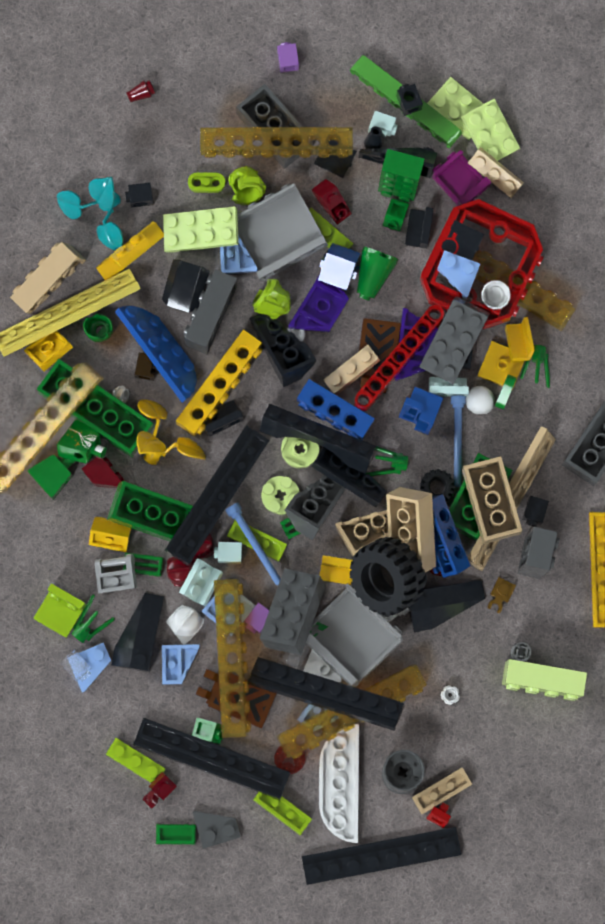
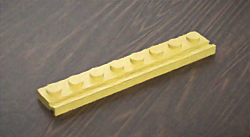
(67, 312)

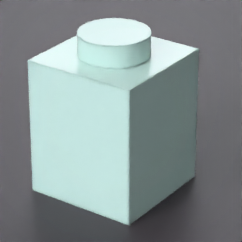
(228, 552)

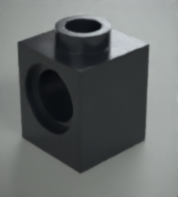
(409, 107)
(139, 195)
(535, 511)

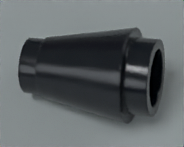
(373, 139)

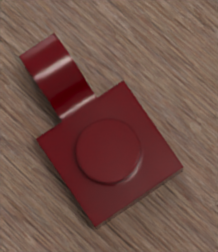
(161, 787)

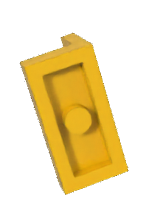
(520, 341)
(109, 535)
(335, 570)

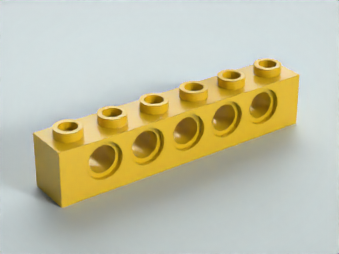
(243, 342)

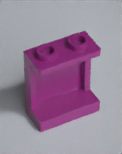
(460, 179)

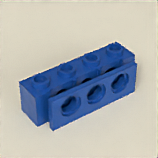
(313, 391)
(450, 541)

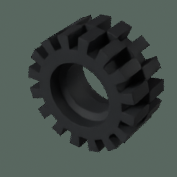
(438, 475)

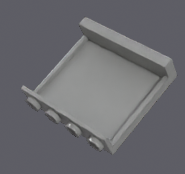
(279, 231)
(355, 637)

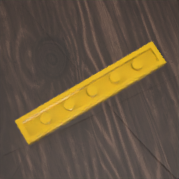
(597, 560)

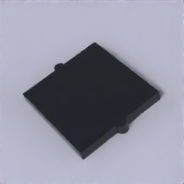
(334, 163)
(467, 240)

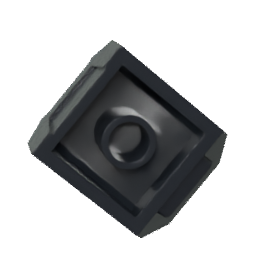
(185, 285)

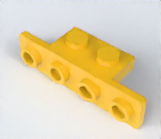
(130, 251)

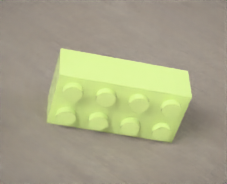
(545, 679)

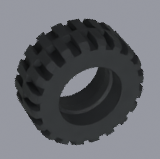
(403, 567)

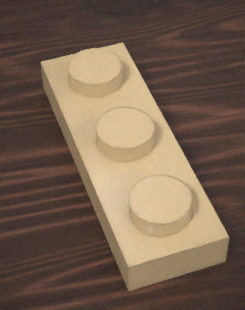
(495, 172)
(351, 370)
(441, 790)

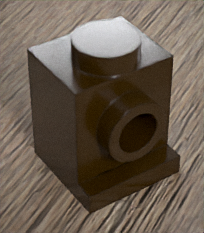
(144, 367)

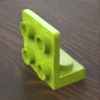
(59, 611)

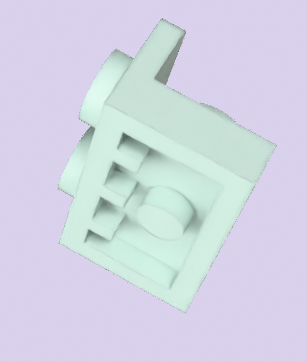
(445, 389)
(200, 582)

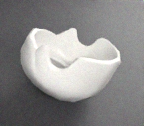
(496, 294)
(480, 400)

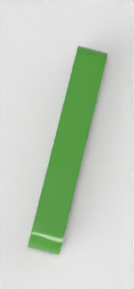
(387, 86)

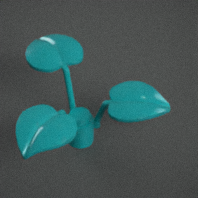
(103, 192)

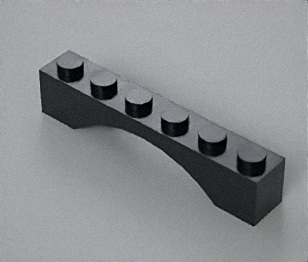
(351, 450)

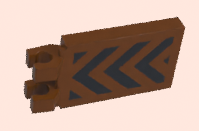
(383, 339)
(259, 699)

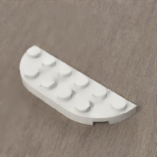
(340, 784)

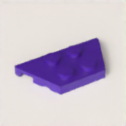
(320, 308)
(412, 367)

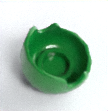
(92, 323)

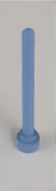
(458, 403)
(235, 512)

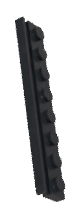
(216, 495)
(326, 693)
(211, 758)
(381, 855)

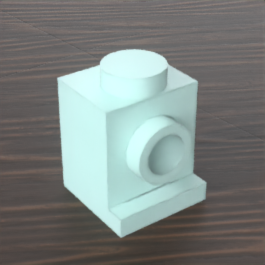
(384, 122)

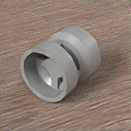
(518, 650)

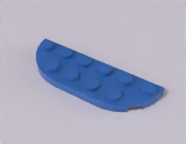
(161, 349)

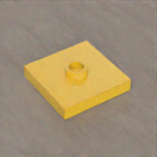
(48, 350)
(498, 364)

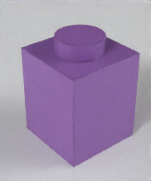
(287, 57)
(256, 619)

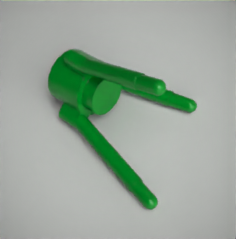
(538, 357)
(398, 462)
(82, 631)

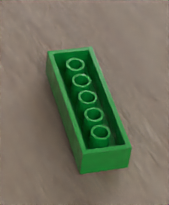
(100, 411)

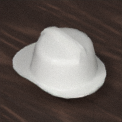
(185, 623)

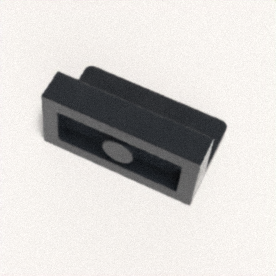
(419, 227)
(225, 417)

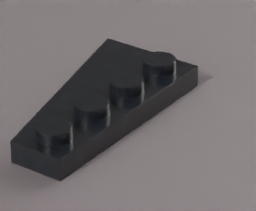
(349, 478)

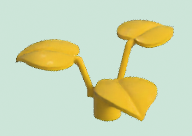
(152, 446)

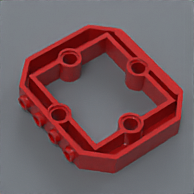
(489, 218)

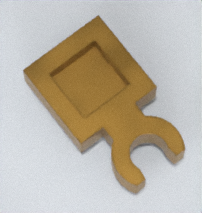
(502, 592)

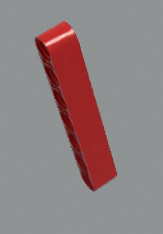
(403, 350)

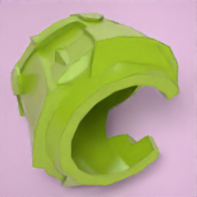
(246, 185)
(272, 300)

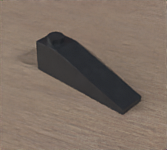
(427, 153)
(286, 353)
(138, 639)

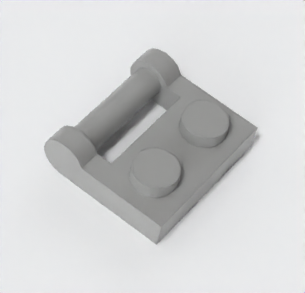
(115, 580)

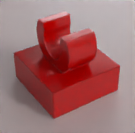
(439, 815)

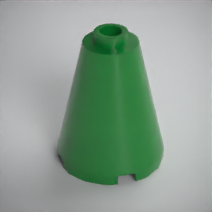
(374, 272)

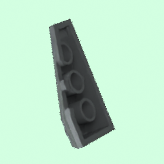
(313, 506)

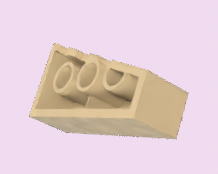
(46, 277)
(363, 530)

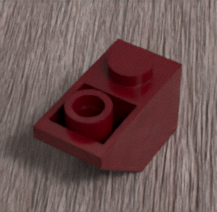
(331, 200)
(101, 474)

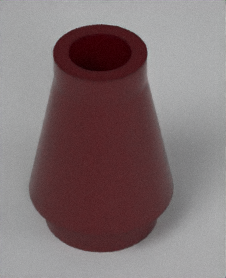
(141, 91)

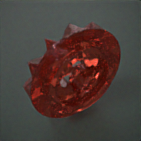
(279, 758)

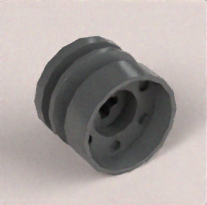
(406, 761)

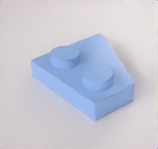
(236, 259)
(458, 271)

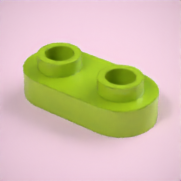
(206, 182)

